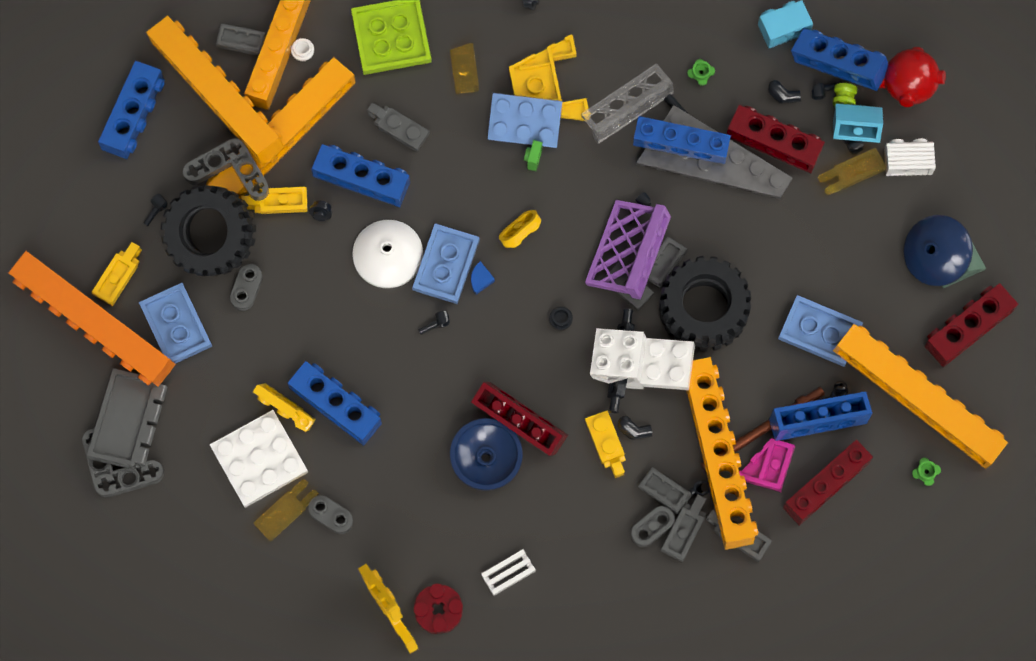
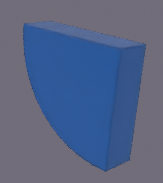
(481, 278)

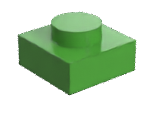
(533, 155)

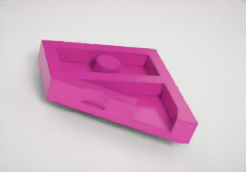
(769, 465)

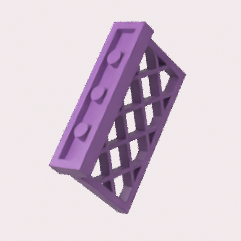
(645, 256)

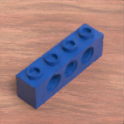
(847, 68)
(139, 77)
(681, 140)
(391, 193)
(820, 416)
(359, 429)

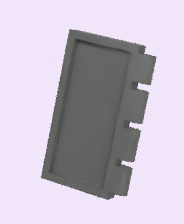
(125, 420)

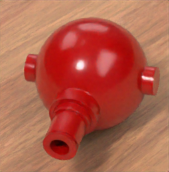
(912, 77)

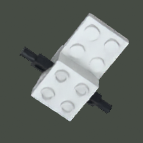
(633, 361)

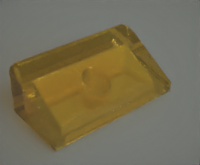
(464, 69)

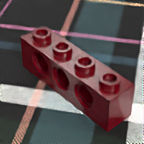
(782, 150)
(945, 350)
(519, 418)
(827, 482)

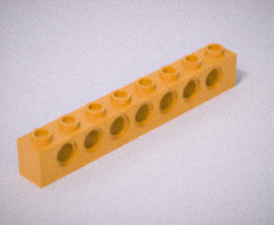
(732, 534)

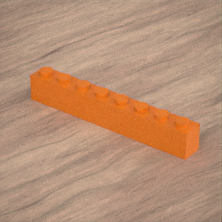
(91, 318)

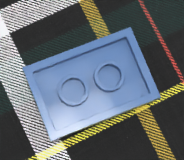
(524, 119)
(446, 263)
(175, 323)
(816, 329)

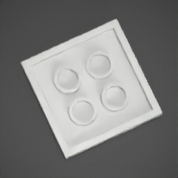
(259, 458)

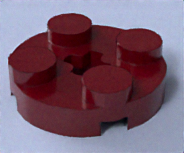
(441, 622)

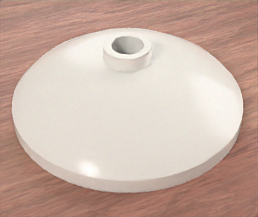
(392, 267)

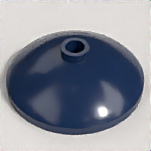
(951, 254)
(488, 438)

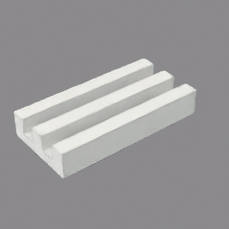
(526, 562)

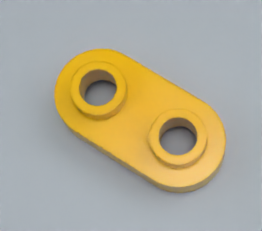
(520, 229)

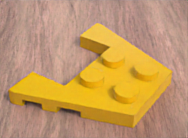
(538, 79)
(388, 605)

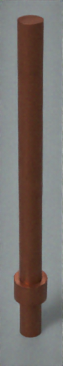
(765, 427)

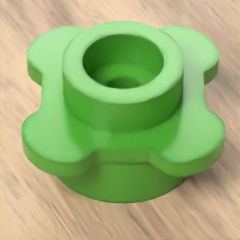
(701, 65)
(925, 464)

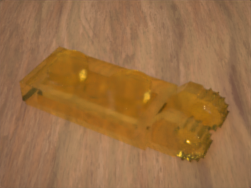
(854, 171)
(284, 511)

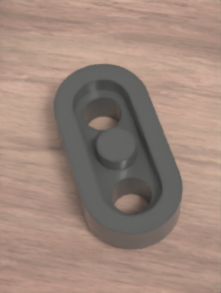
(246, 286)
(330, 514)
(652, 527)

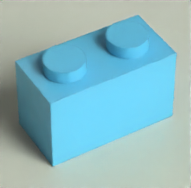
(784, 23)
(857, 123)

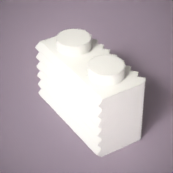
(909, 157)

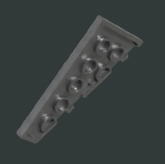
(740, 170)

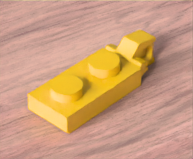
(280, 201)
(117, 275)
(285, 406)
(606, 442)

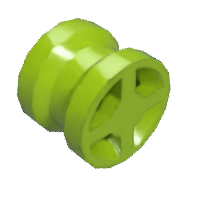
(845, 94)

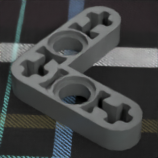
(235, 161)
(108, 474)

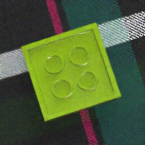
(391, 35)

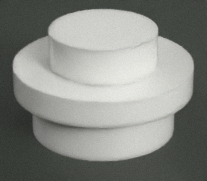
(302, 49)

